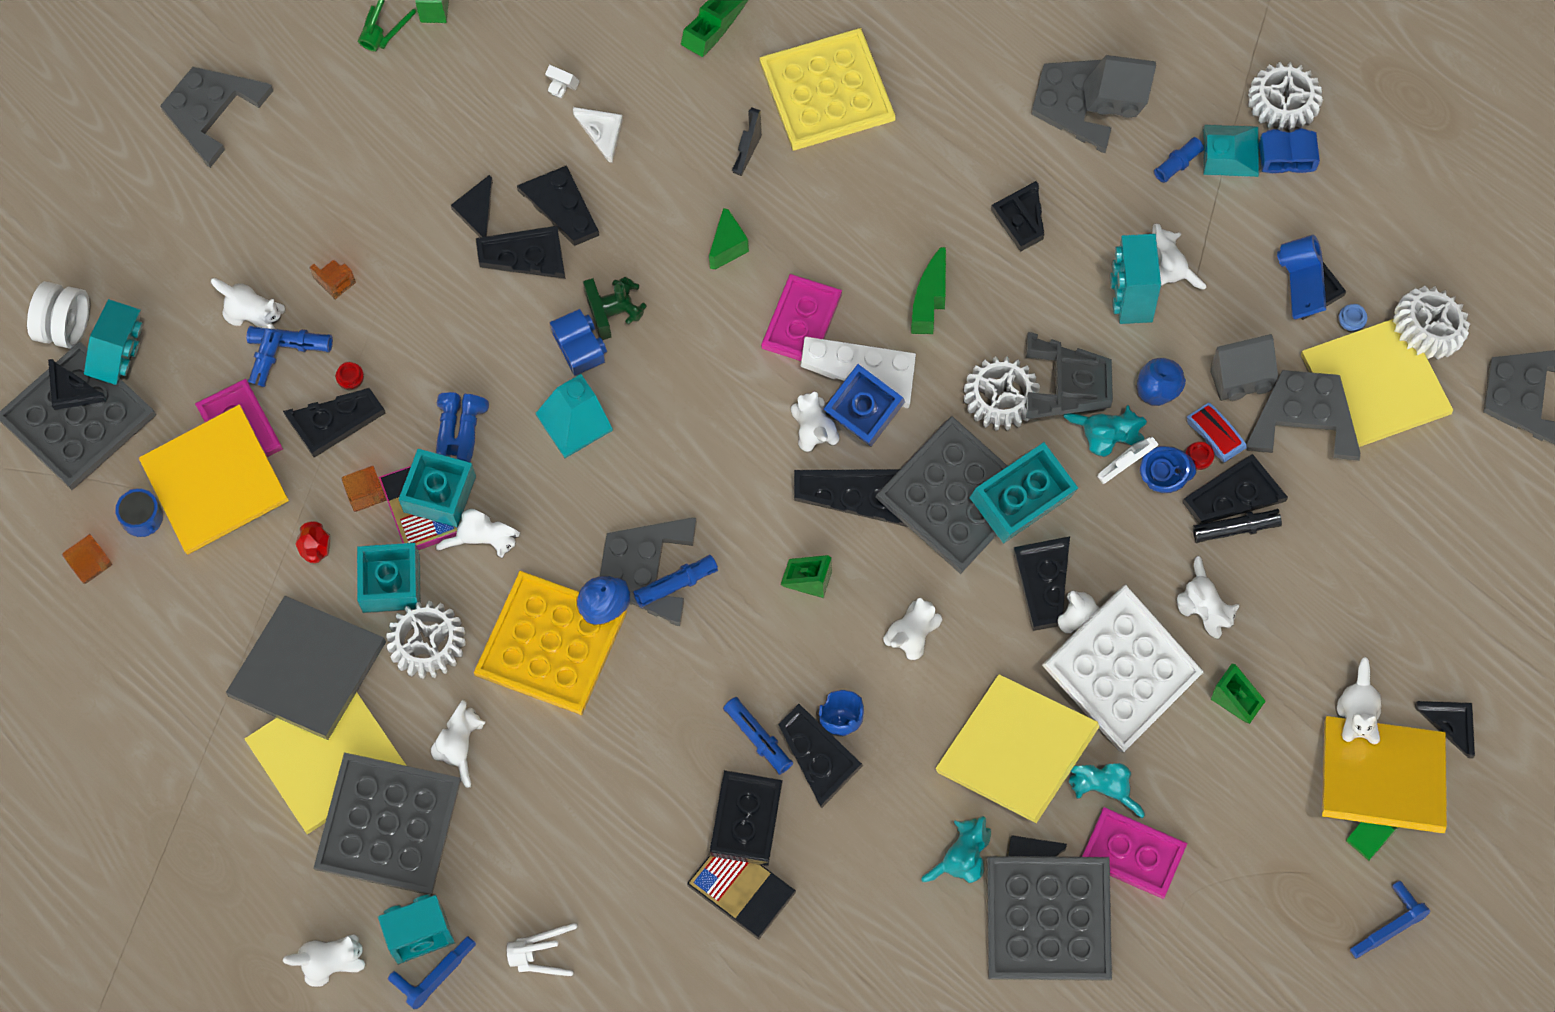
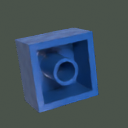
(864, 405)

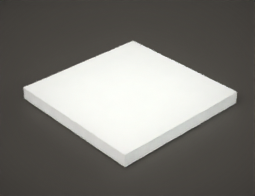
(1123, 668)

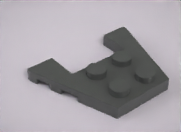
(200, 102)
(1063, 104)
(1081, 380)
(1517, 392)
(1307, 402)
(636, 559)

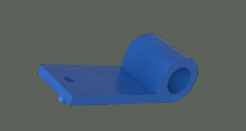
(1305, 266)

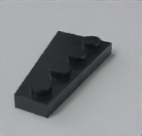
(846, 491)

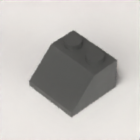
(1119, 86)
(1245, 368)

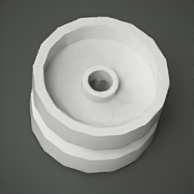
(58, 314)

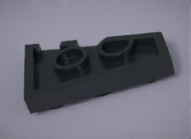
(561, 202)
(523, 252)
(332, 421)
(1235, 492)
(1043, 579)
(819, 754)

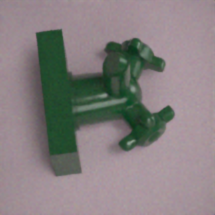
(612, 304)

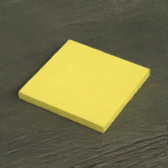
(827, 89)
(1382, 381)
(1017, 748)
(308, 765)

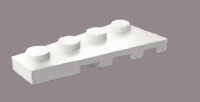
(840, 358)

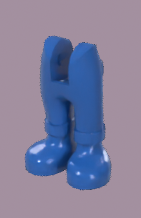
(464, 443)

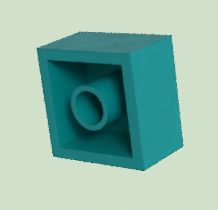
(113, 342)
(437, 487)
(388, 577)
(416, 928)

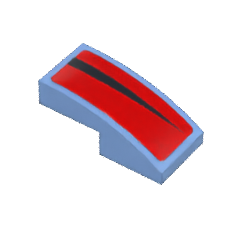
(1217, 432)

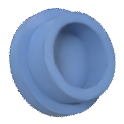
(1353, 317)

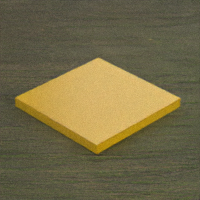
(213, 479)
(547, 645)
(1386, 782)

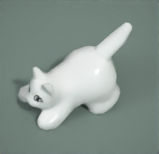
(1171, 261)
(244, 304)
(813, 421)
(478, 529)
(1204, 600)
(1079, 610)
(913, 628)
(1361, 707)
(453, 742)
(322, 959)

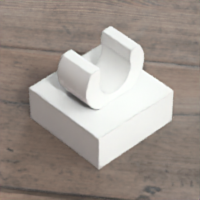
(560, 81)

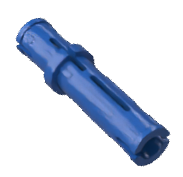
(302, 340)
(685, 576)
(780, 760)

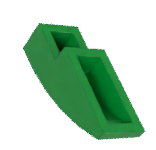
(710, 24)
(930, 294)

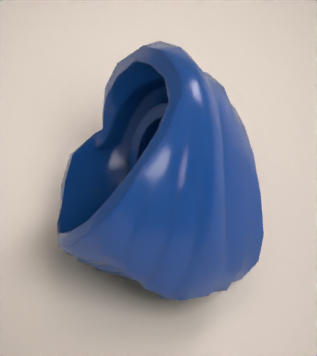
(1160, 381)
(1159, 469)
(603, 599)

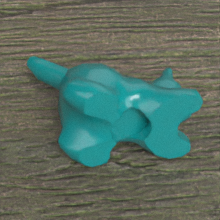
(1106, 430)
(1110, 780)
(963, 856)

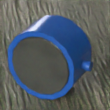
(139, 512)

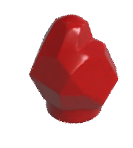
(313, 542)

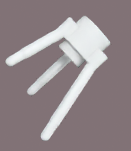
(523, 951)

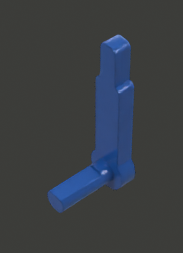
(1415, 914)
(418, 995)

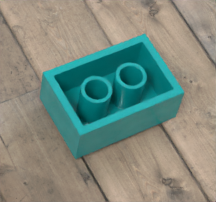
(1136, 278)
(1023, 492)

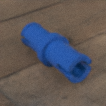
(1179, 160)
(265, 357)

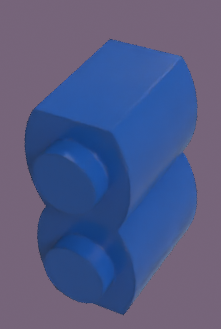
(1289, 151)
(578, 342)

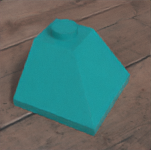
(1231, 150)
(573, 416)

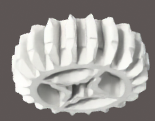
(1301, 93)
(1416, 313)
(984, 381)
(413, 619)

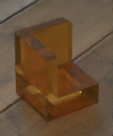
(334, 278)
(363, 488)
(87, 559)

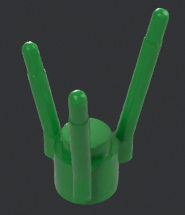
(372, 34)

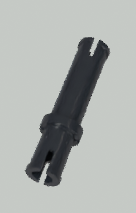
(1248, 523)

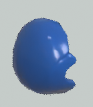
(842, 712)

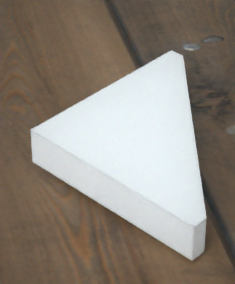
(601, 128)
(1127, 458)

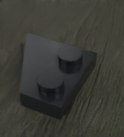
(1021, 216)

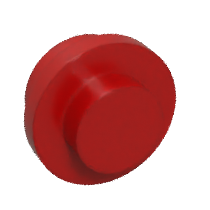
(349, 375)
(1201, 454)

